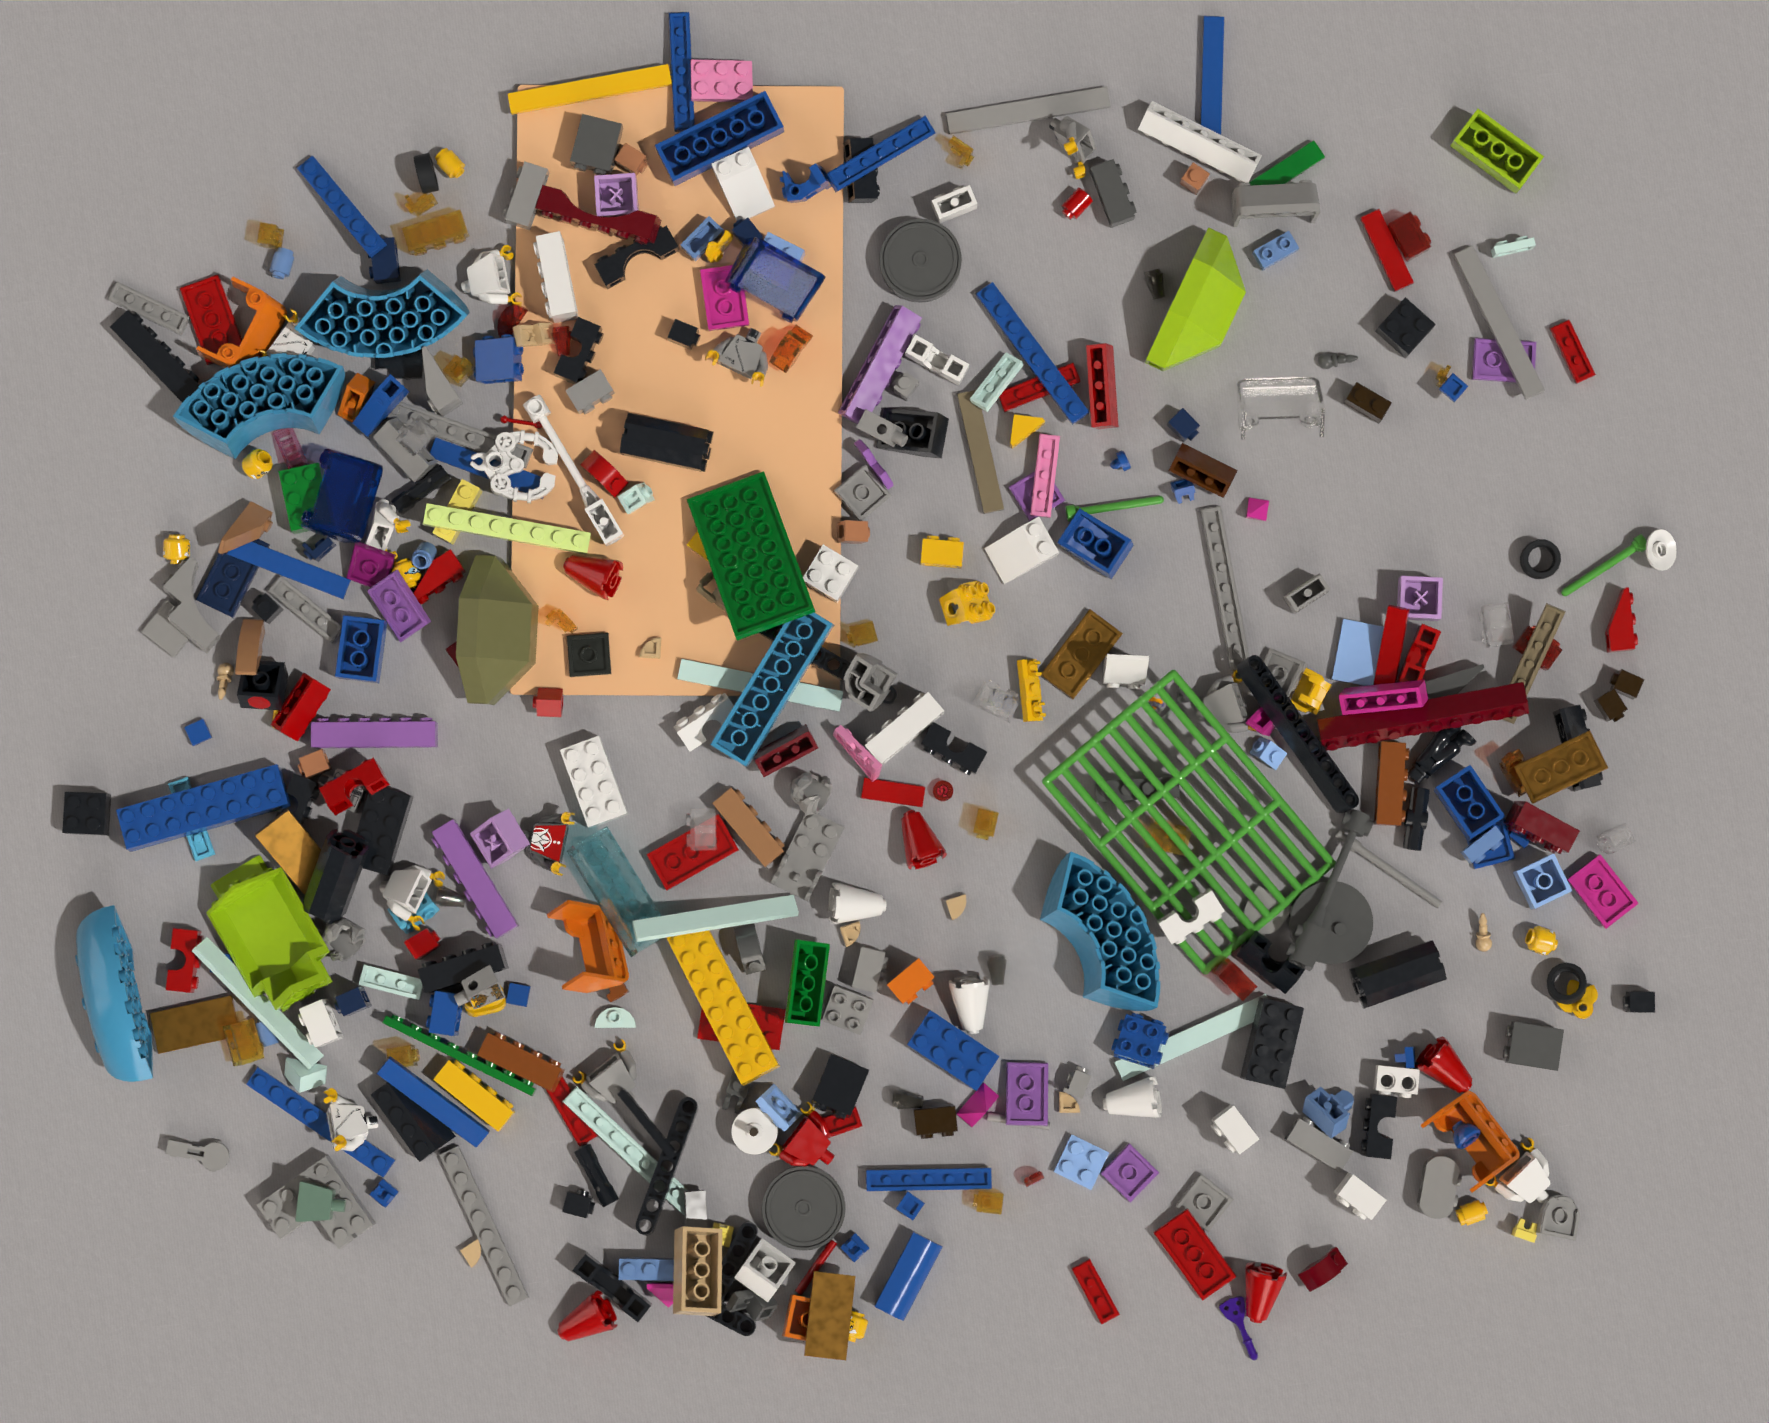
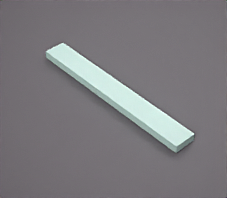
(737, 681)
(715, 918)
(260, 1005)
(1197, 1036)
(622, 1144)

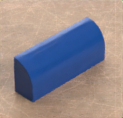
(908, 1276)

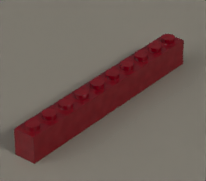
(1435, 715)

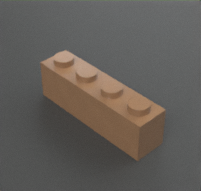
(748, 827)

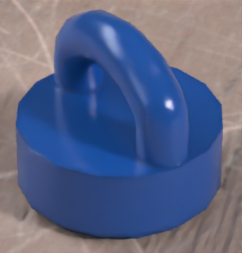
(1121, 461)

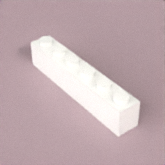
(1199, 142)

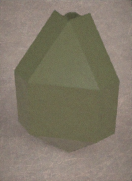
(494, 631)

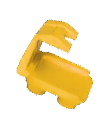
(972, 604)
(1310, 692)

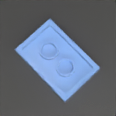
(1357, 653)

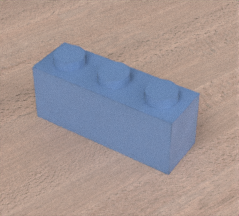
(646, 1268)

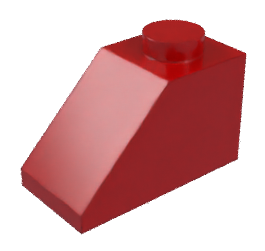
(423, 943)

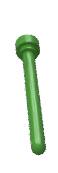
(1071, 510)
(1637, 545)

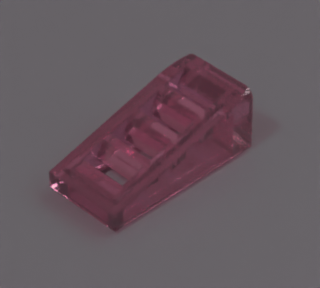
(295, 460)

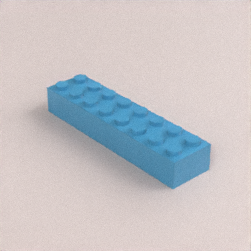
(771, 687)

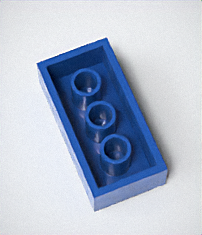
(953, 1050)

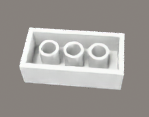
(557, 277)
(905, 728)
(594, 782)

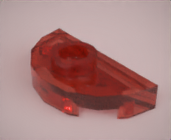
(509, 318)

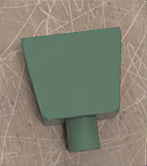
(317, 1202)

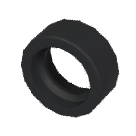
(426, 173)
(1556, 559)
(1566, 967)

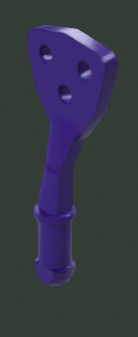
(1238, 1320)

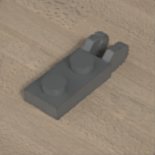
(735, 1088)

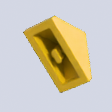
(1023, 427)

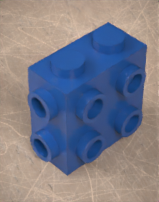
(497, 360)
(1140, 1040)

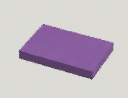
(1490, 363)
(398, 605)
(1027, 1094)

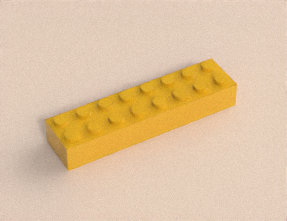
(724, 1005)

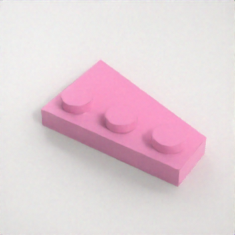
(860, 755)

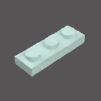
(996, 382)
(391, 982)

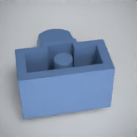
(1328, 1111)

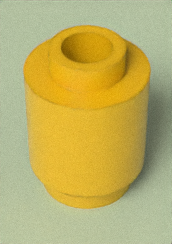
(450, 163)
(1471, 1213)

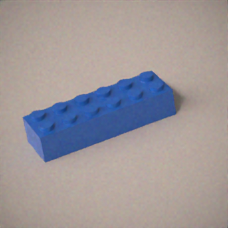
(718, 137)

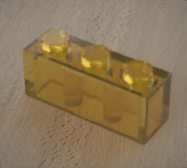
(436, 233)

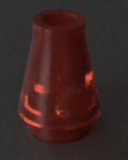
(562, 339)

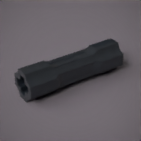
(408, 499)
(596, 1175)

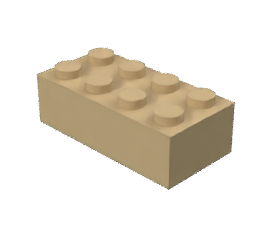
(697, 1271)

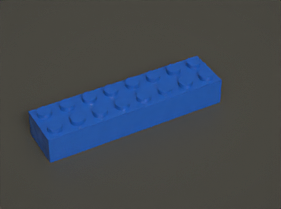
(203, 808)

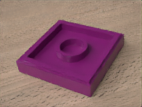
(369, 564)

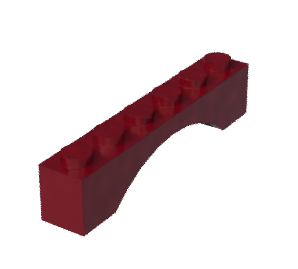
(637, 225)

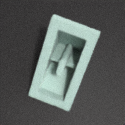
(302, 1077)

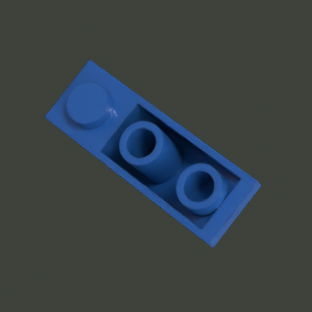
(380, 405)

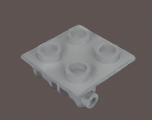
(847, 1010)

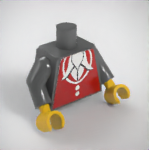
(549, 841)

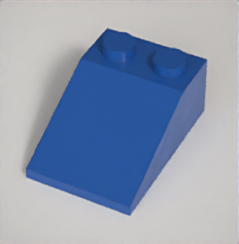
(1096, 543)

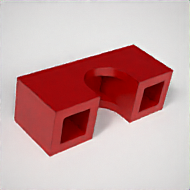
(1419, 653)
(338, 791)
(185, 978)

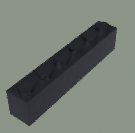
(156, 355)

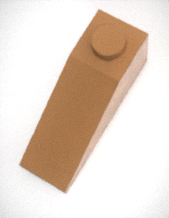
(247, 527)

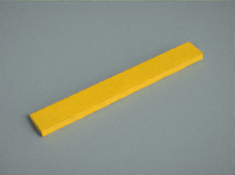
(589, 89)

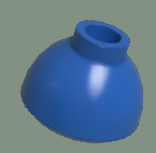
(1464, 1134)

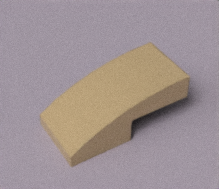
(533, 335)

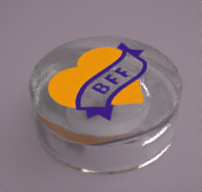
(1157, 703)

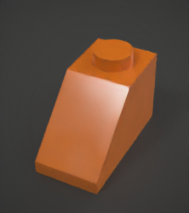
(355, 397)

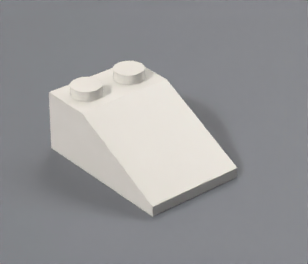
(743, 184)
(1021, 550)
(1125, 670)

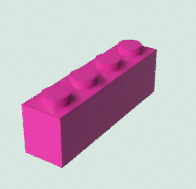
(1383, 697)

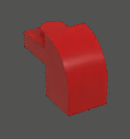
(604, 473)

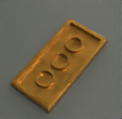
(1081, 654)
(1561, 767)
(291, 848)
(192, 1024)
(829, 1315)

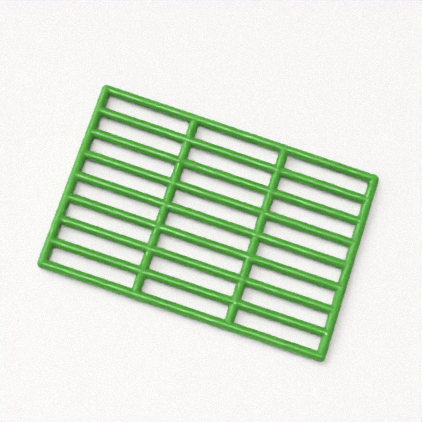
(1231, 840)

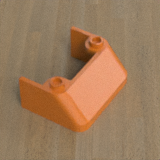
(261, 332)
(599, 945)
(1492, 1149)

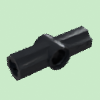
(1416, 818)

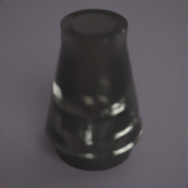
(1155, 283)
(448, 898)
(997, 966)
(904, 1100)

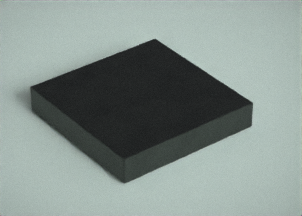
(589, 654)

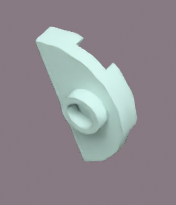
(615, 1018)

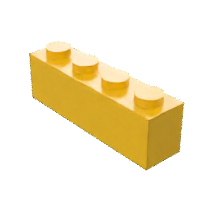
(474, 1095)

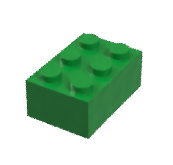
(300, 491)

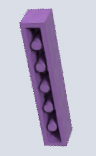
(880, 363)
(374, 734)
(475, 879)

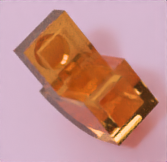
(790, 348)
(1507, 767)

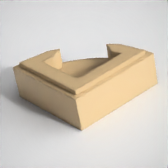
(651, 649)
(956, 906)
(850, 933)
(1067, 1104)
(472, 1253)

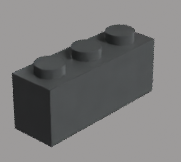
(1113, 193)

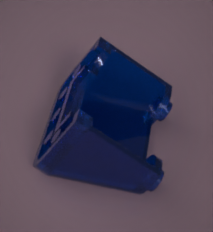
(774, 278)
(343, 497)

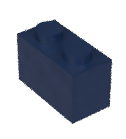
(386, 263)
(352, 1001)

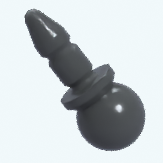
(1328, 360)

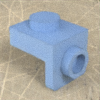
(1268, 752)

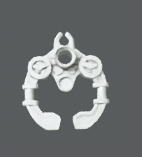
(510, 464)

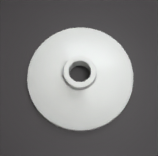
(1661, 550)

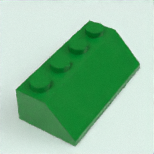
(807, 983)

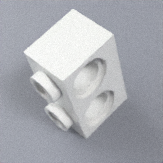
(1396, 1074)

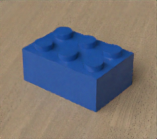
(361, 649)
(1469, 803)

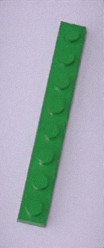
(452, 1050)

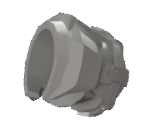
(810, 792)
(343, 939)

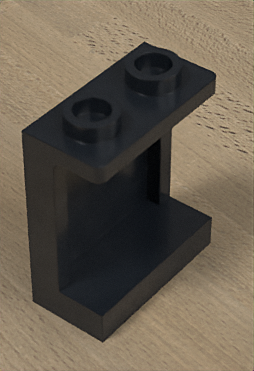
(839, 1087)

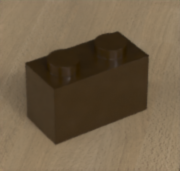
(1367, 402)
(935, 1120)

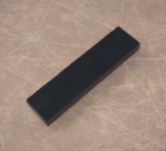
(647, 1123)

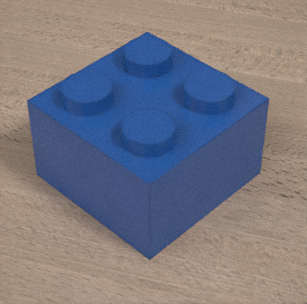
(445, 1014)

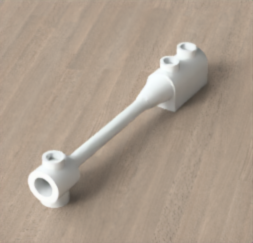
(594, 506)

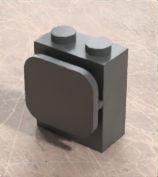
(596, 145)
(1533, 1045)

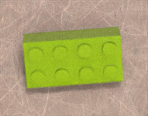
(1497, 151)

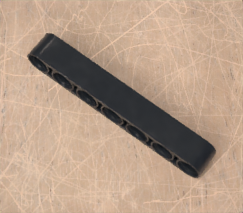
(667, 1177)

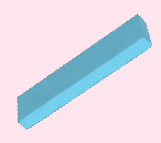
(199, 842)

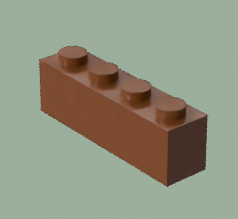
(1390, 783)
(521, 1062)

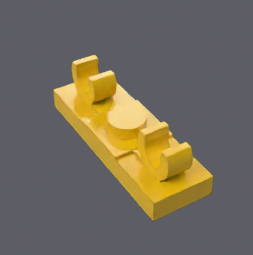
(1030, 690)

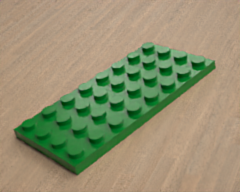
(750, 556)

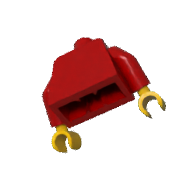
(807, 1142)

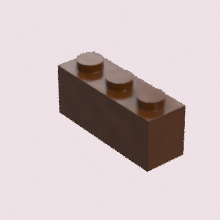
(1202, 470)

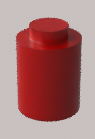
(1076, 204)

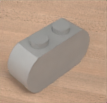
(1438, 1187)

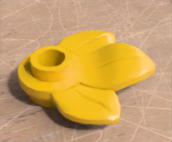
(715, 250)
(1588, 1000)

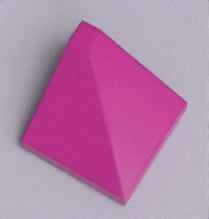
(1257, 509)

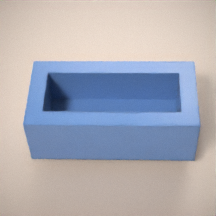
(697, 241)
(1275, 250)
(1482, 844)

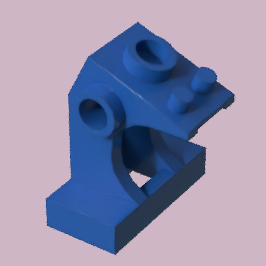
(814, 185)

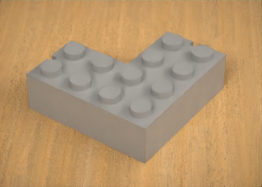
(282, 1205)

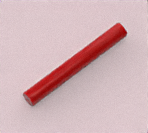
(815, 1267)

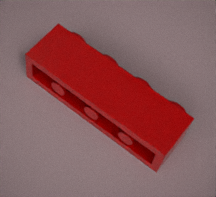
(1102, 386)

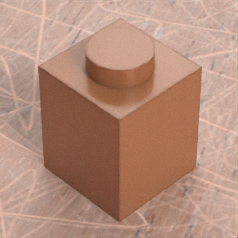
(631, 160)
(1194, 178)
(853, 532)
(314, 764)

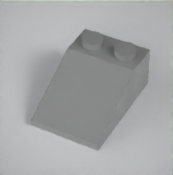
(438, 388)

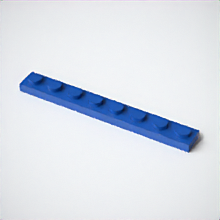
(1032, 353)
(315, 1118)

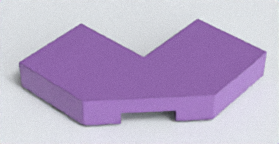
(873, 464)

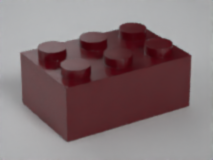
(1541, 827)

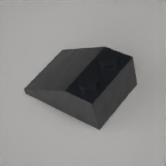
(924, 430)

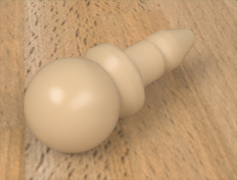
(225, 673)
(1483, 942)

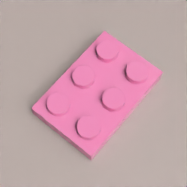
(721, 80)

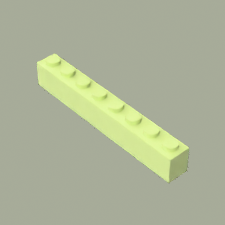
(506, 528)

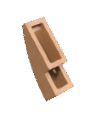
(249, 647)

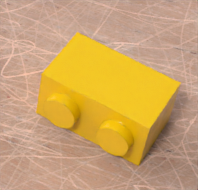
(942, 552)

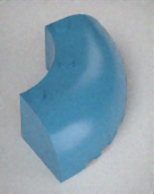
(383, 321)
(262, 398)
(1106, 933)
(113, 996)

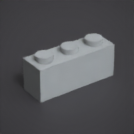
(525, 195)
(415, 466)
(1319, 1144)

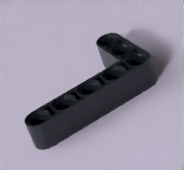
(727, 1280)

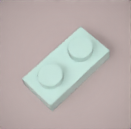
(1504, 248)

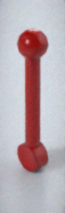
(504, 419)

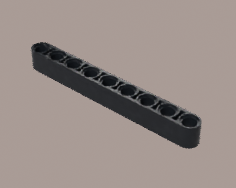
(822, 663)
(1297, 734)

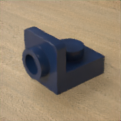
(322, 548)

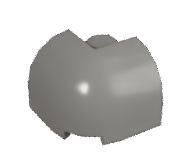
(868, 681)

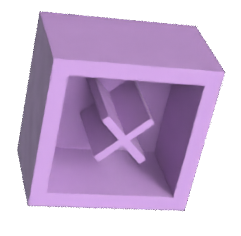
(616, 194)
(1421, 596)
(499, 838)

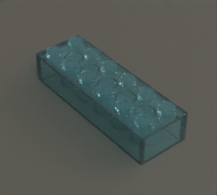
(614, 886)

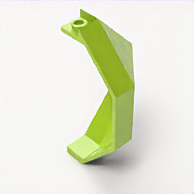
(1201, 306)

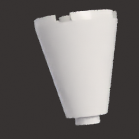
(853, 903)
(970, 1001)
(1135, 1099)

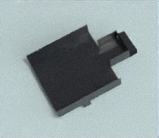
(402, 366)

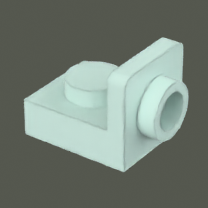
(636, 497)

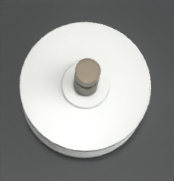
(754, 1131)

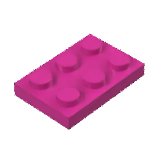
(723, 306)
(1602, 891)

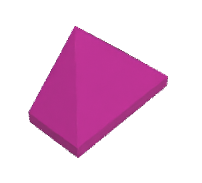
(1261, 722)
(977, 1105)
(662, 1291)

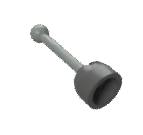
(1181, 698)

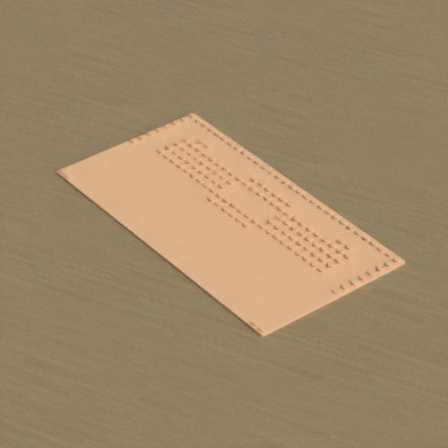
(779, 428)

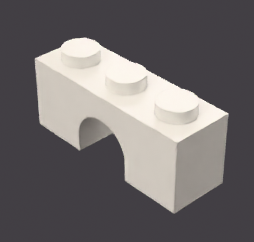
(936, 361)
(691, 727)
(1207, 910)

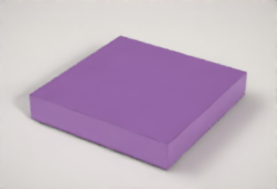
(1023, 493)
(1129, 1172)

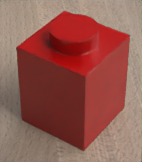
(549, 702)

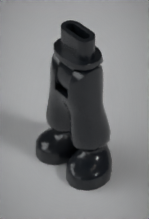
(1439, 752)

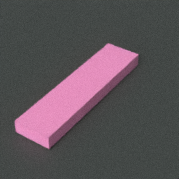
(1045, 475)

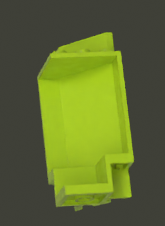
(269, 933)

